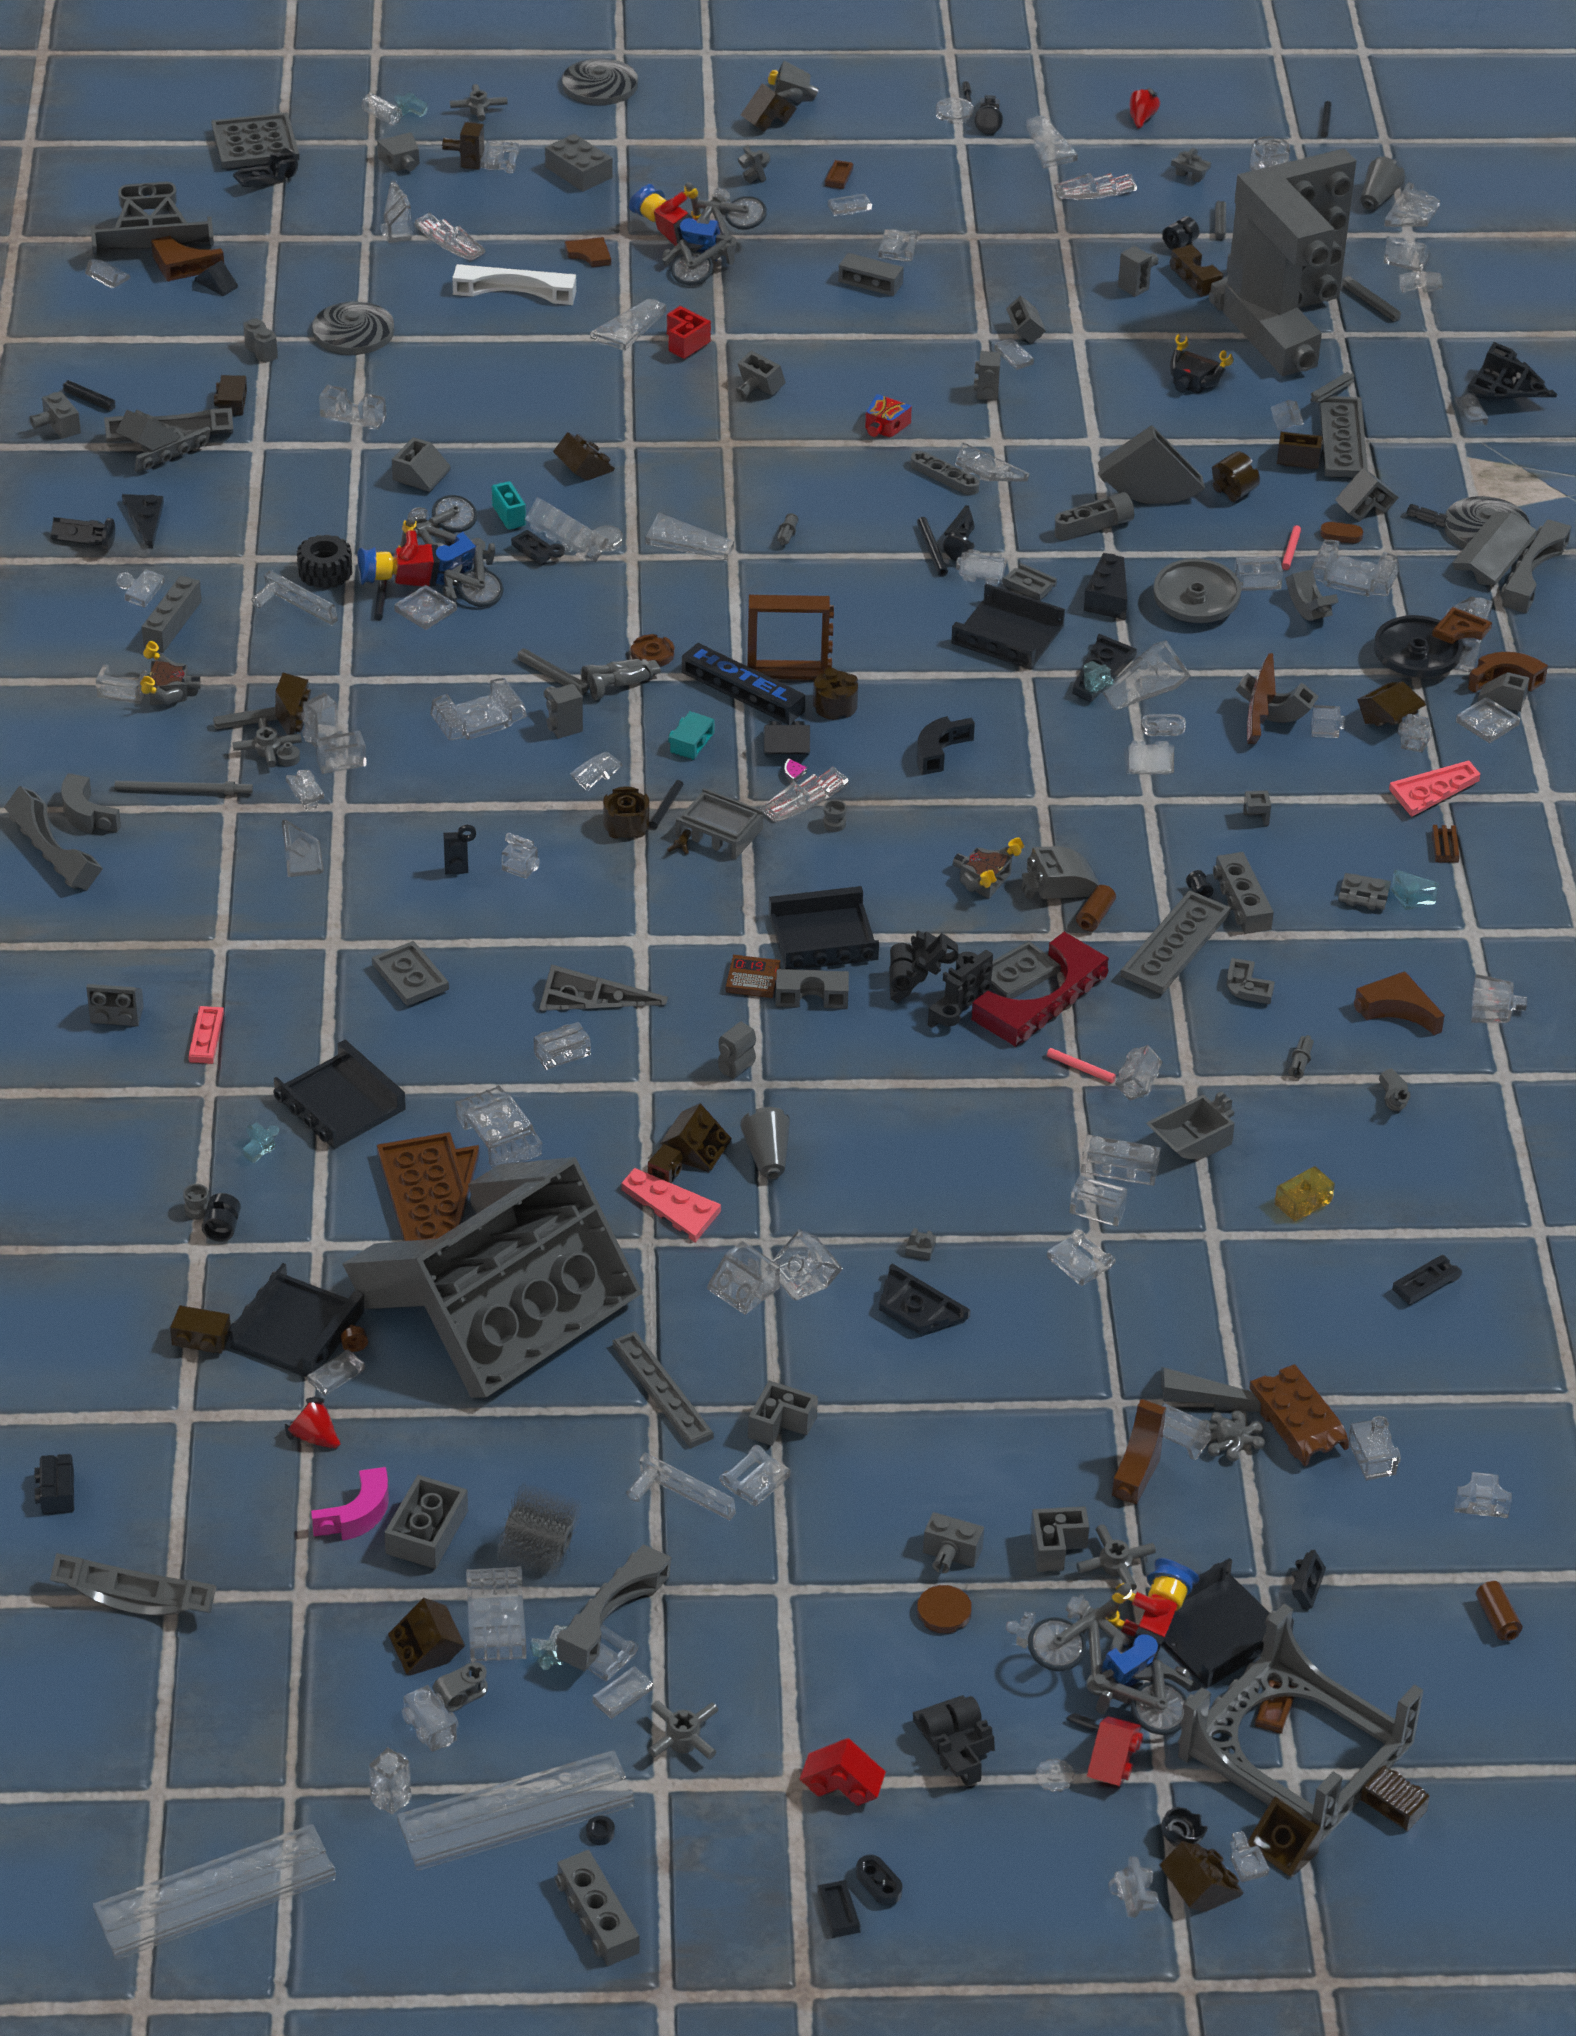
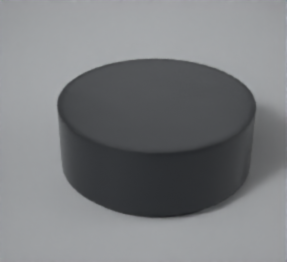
(600, 1830)

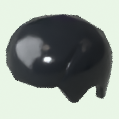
(1182, 1825)

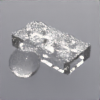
(142, 589)

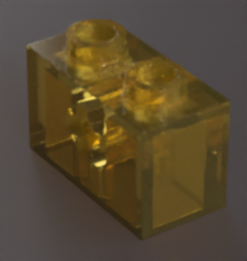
(1304, 1193)

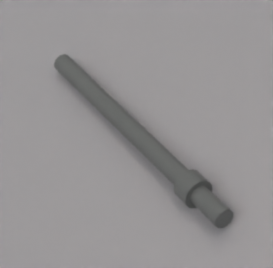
(228, 788)

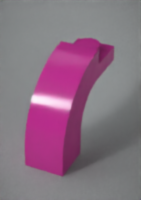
(360, 1514)

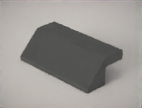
(1495, 547)

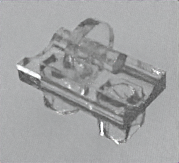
(305, 788)
(1131, 1885)

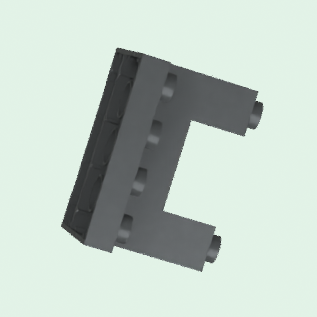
(1288, 253)
(510, 1278)

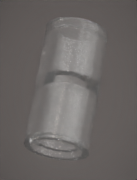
(381, 109)

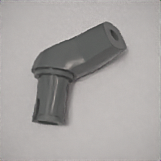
(1396, 1090)

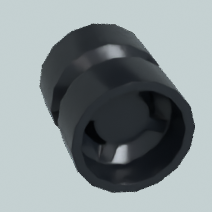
(1180, 233)
(221, 1217)

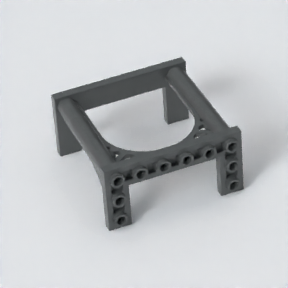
(1287, 1662)

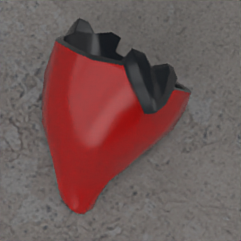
(1143, 105)
(314, 1425)

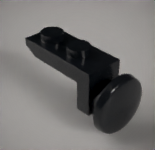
(989, 117)
(278, 166)
(84, 532)
(957, 534)

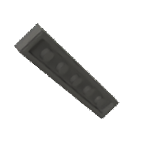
(663, 1389)

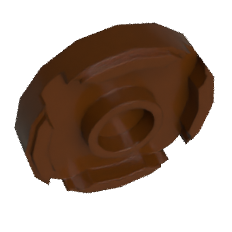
(653, 648)
(944, 1608)

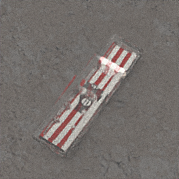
(1088, 188)
(449, 238)
(802, 797)

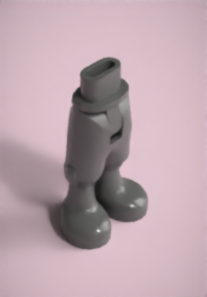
(617, 673)

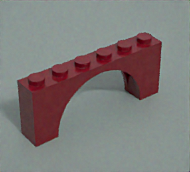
(1018, 1019)

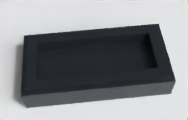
(838, 1909)

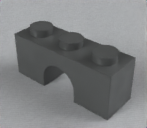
(829, 985)

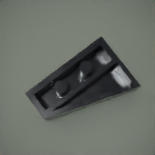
(1107, 588)

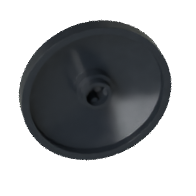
(1411, 650)

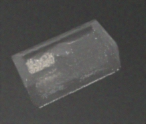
(106, 273)

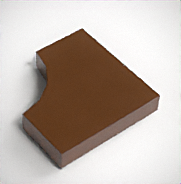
(591, 250)
(1460, 625)

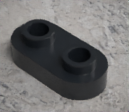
(881, 1881)

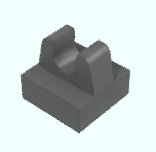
(920, 1245)

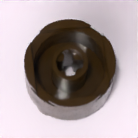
(1235, 476)
(835, 694)
(626, 813)

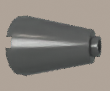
(1381, 182)
(767, 1139)

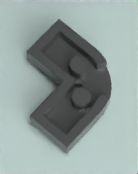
(1244, 986)

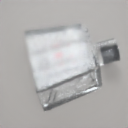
(1494, 1000)

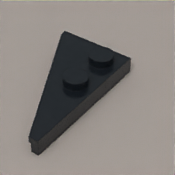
(145, 513)

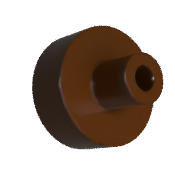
(354, 1338)

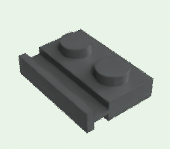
(1029, 581)

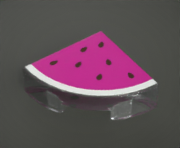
(794, 771)

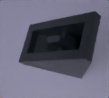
(217, 279)

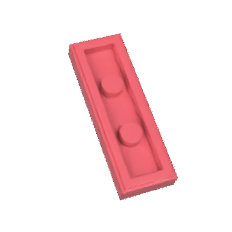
(206, 1034)

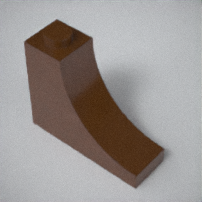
(181, 261)
(1399, 998)
(1141, 1452)

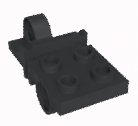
(912, 962)
(962, 987)
(958, 1735)

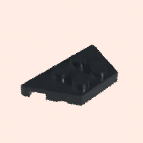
(918, 1303)

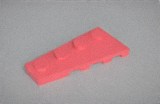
(1432, 787)
(681, 1207)

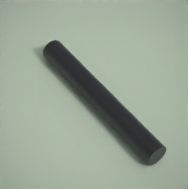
(1326, 119)
(380, 600)
(665, 805)

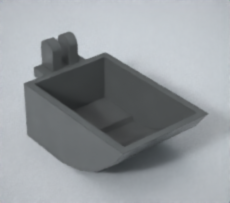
(1058, 874)
(1197, 1126)

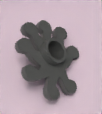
(1233, 1435)

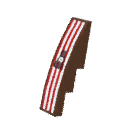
(1262, 694)

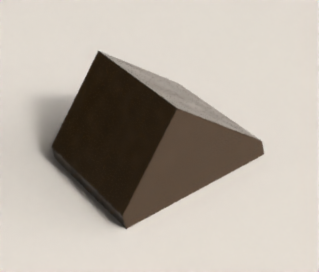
(1286, 1837)

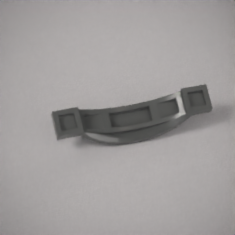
(132, 1589)

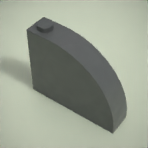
(1150, 470)

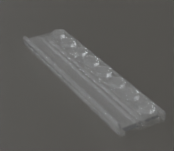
(515, 1810)
(214, 1891)

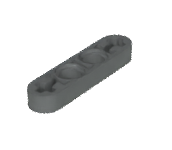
(964, 483)

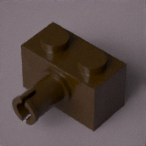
(469, 146)

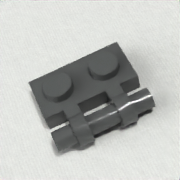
(1364, 891)

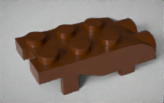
(1298, 1413)

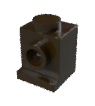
(666, 1163)

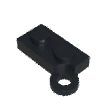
(536, 547)
(457, 849)

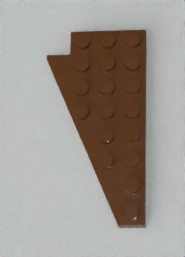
(428, 1183)

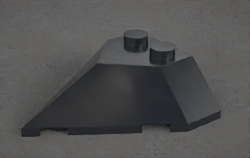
(1507, 377)

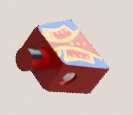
(887, 416)

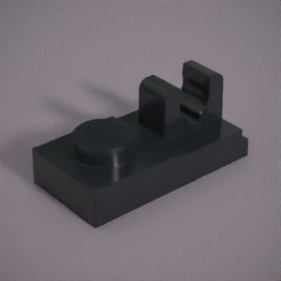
(1308, 1579)

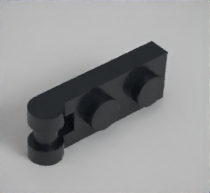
(1426, 1279)

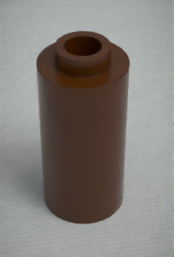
(1096, 907)
(1499, 1610)

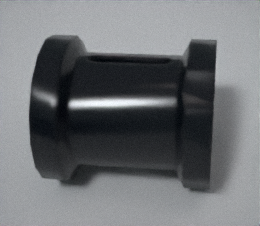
(1198, 883)

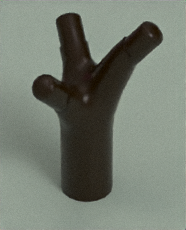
(681, 842)

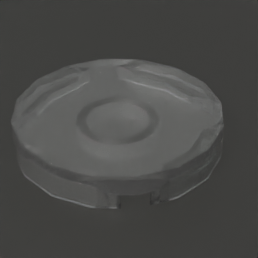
(954, 110)

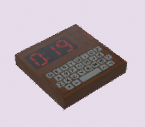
(752, 976)

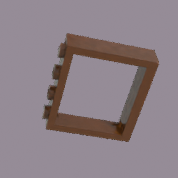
(790, 604)

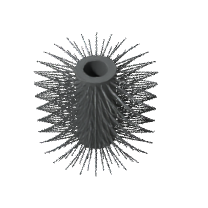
(539, 1529)

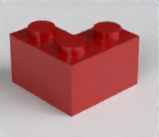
(687, 332)
(1112, 1750)
(843, 1768)

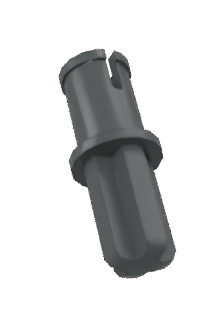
(787, 529)
(1301, 1056)

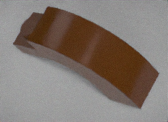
(1500, 663)

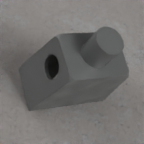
(399, 152)

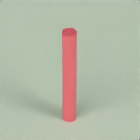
(1291, 547)
(1081, 1065)

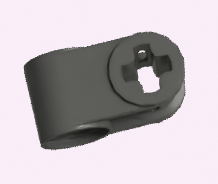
(459, 1688)

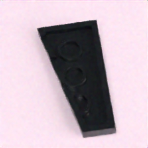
(1106, 652)

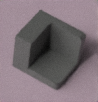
(1257, 804)

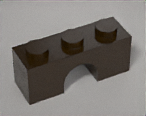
(1187, 264)

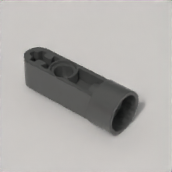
(1094, 516)

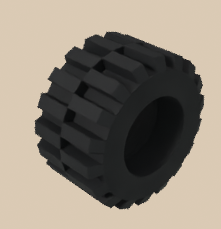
(324, 561)

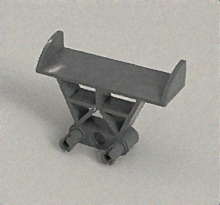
(141, 228)

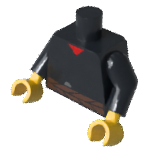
(1195, 371)

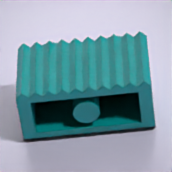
(508, 505)
(691, 735)

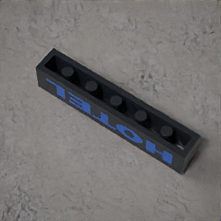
(743, 683)

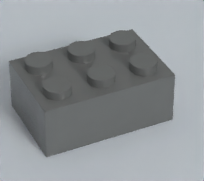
(578, 162)
(426, 1521)

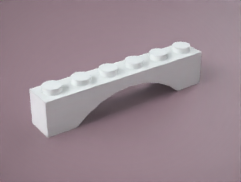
(476, 280)

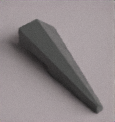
(580, 991)
(1190, 1388)

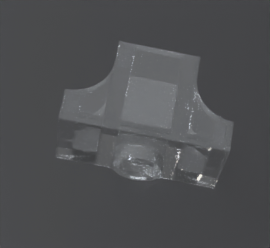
(1483, 1497)

